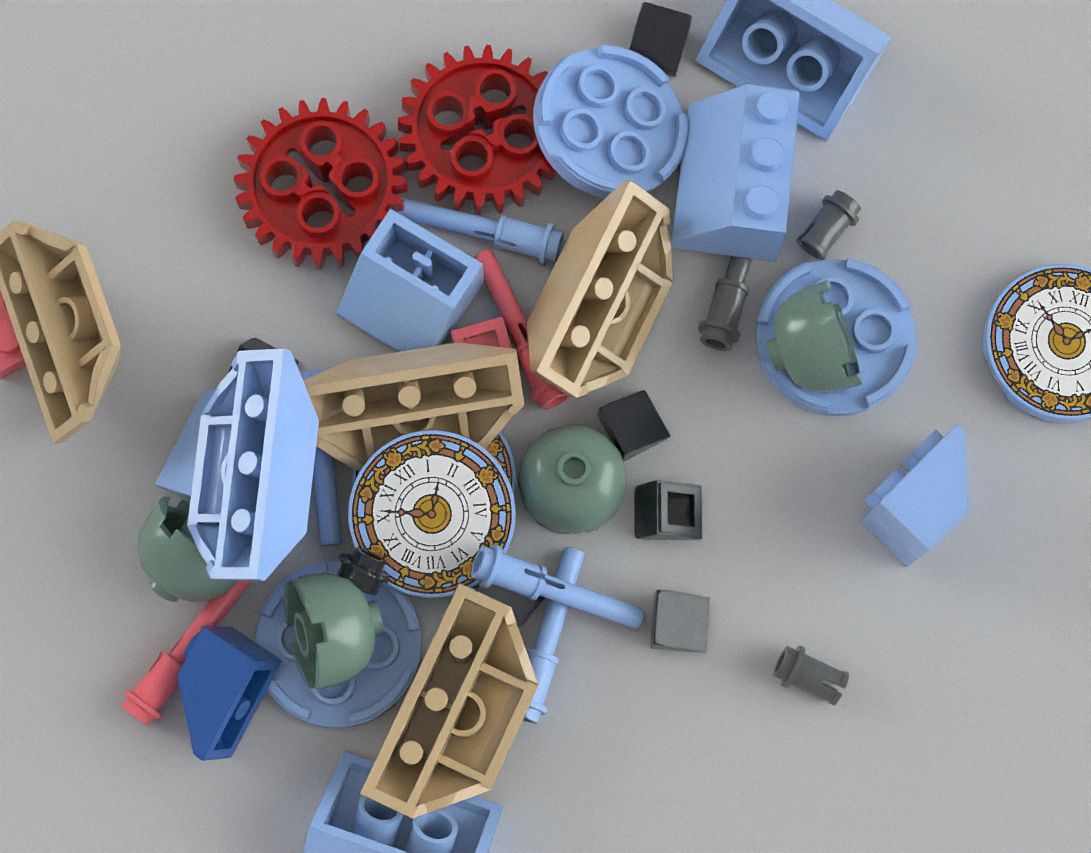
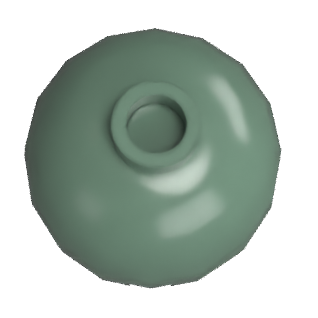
(813, 342)
(572, 479)
(172, 556)
(331, 627)

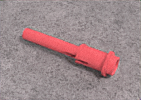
(515, 320)
(162, 678)

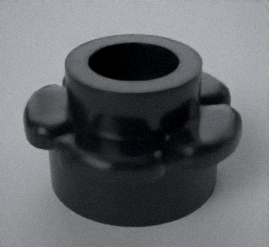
(364, 570)

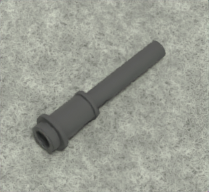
(726, 307)

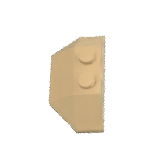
(602, 293)
(58, 323)
(409, 391)
(457, 711)

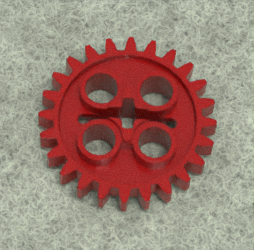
(460, 90)
(286, 212)

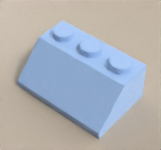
(798, 48)
(737, 173)
(360, 825)

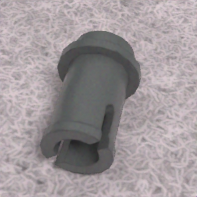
(829, 224)
(808, 673)

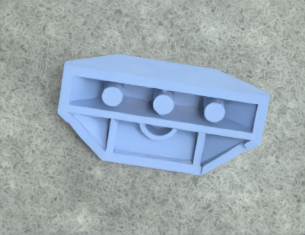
(253, 467)

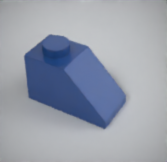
(222, 688)

